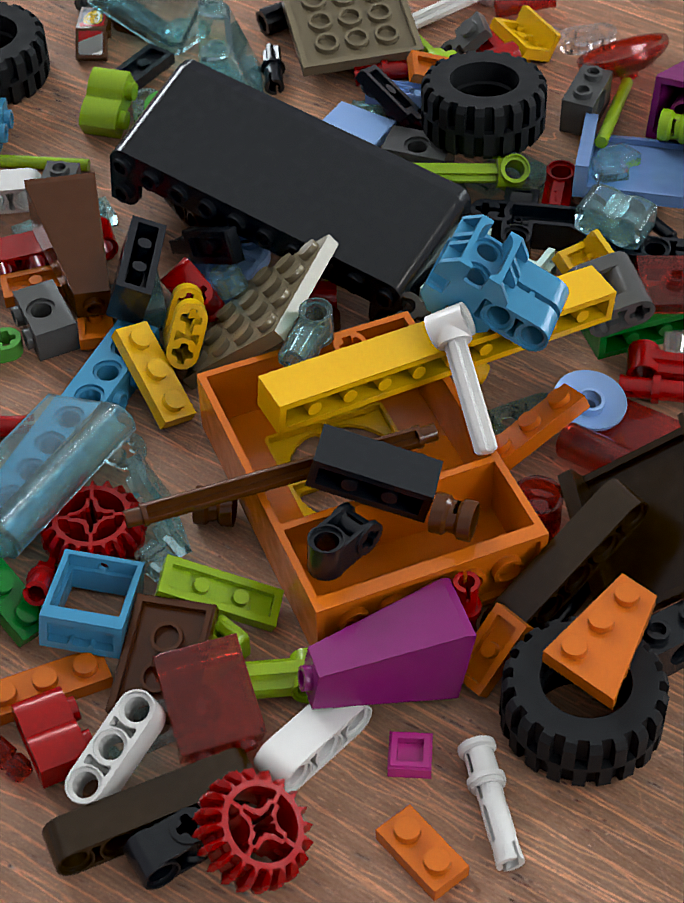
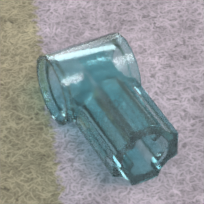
(310, 333)

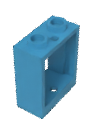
(82, 629)

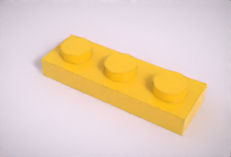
(153, 375)

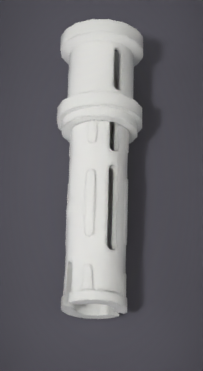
(487, 784)

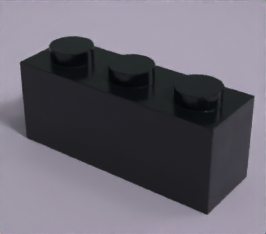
(136, 270)
(374, 473)

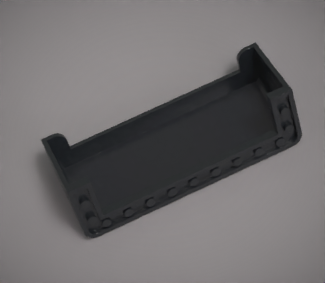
(289, 181)

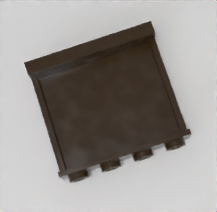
(656, 547)

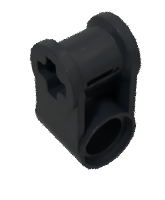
(340, 542)
(164, 849)

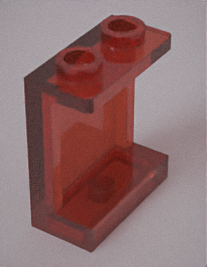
(209, 698)

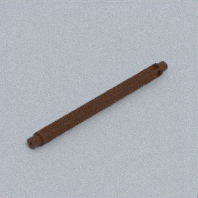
(255, 482)

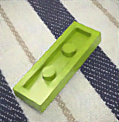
(234, 595)

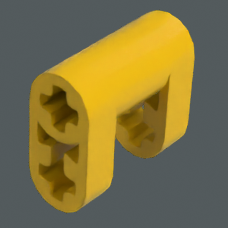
(178, 333)

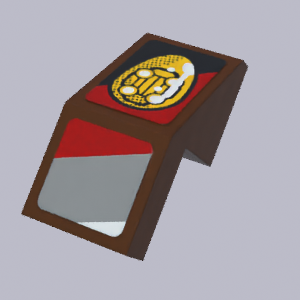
(92, 35)

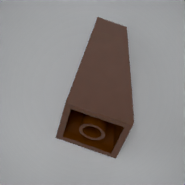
(71, 236)

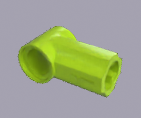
(278, 677)

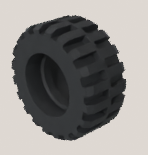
(22, 53)
(483, 104)
(574, 745)

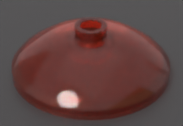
(627, 55)

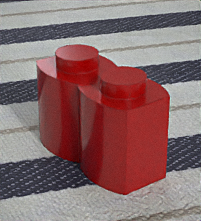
(51, 733)

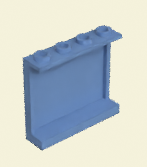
(656, 178)

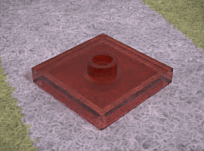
(663, 281)

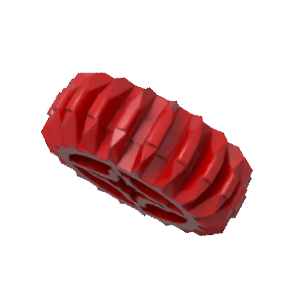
(94, 524)
(229, 833)

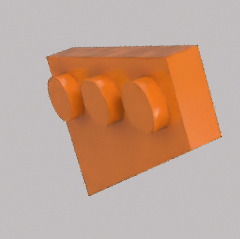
(603, 639)

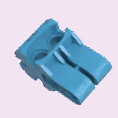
(496, 285)

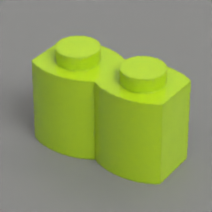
(107, 102)

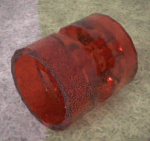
(546, 499)

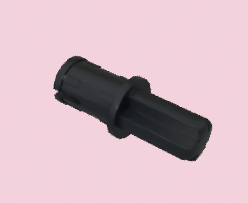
(273, 69)

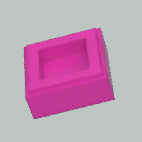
(410, 755)

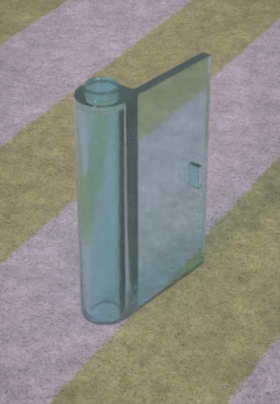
(51, 460)

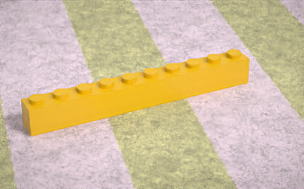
(405, 360)

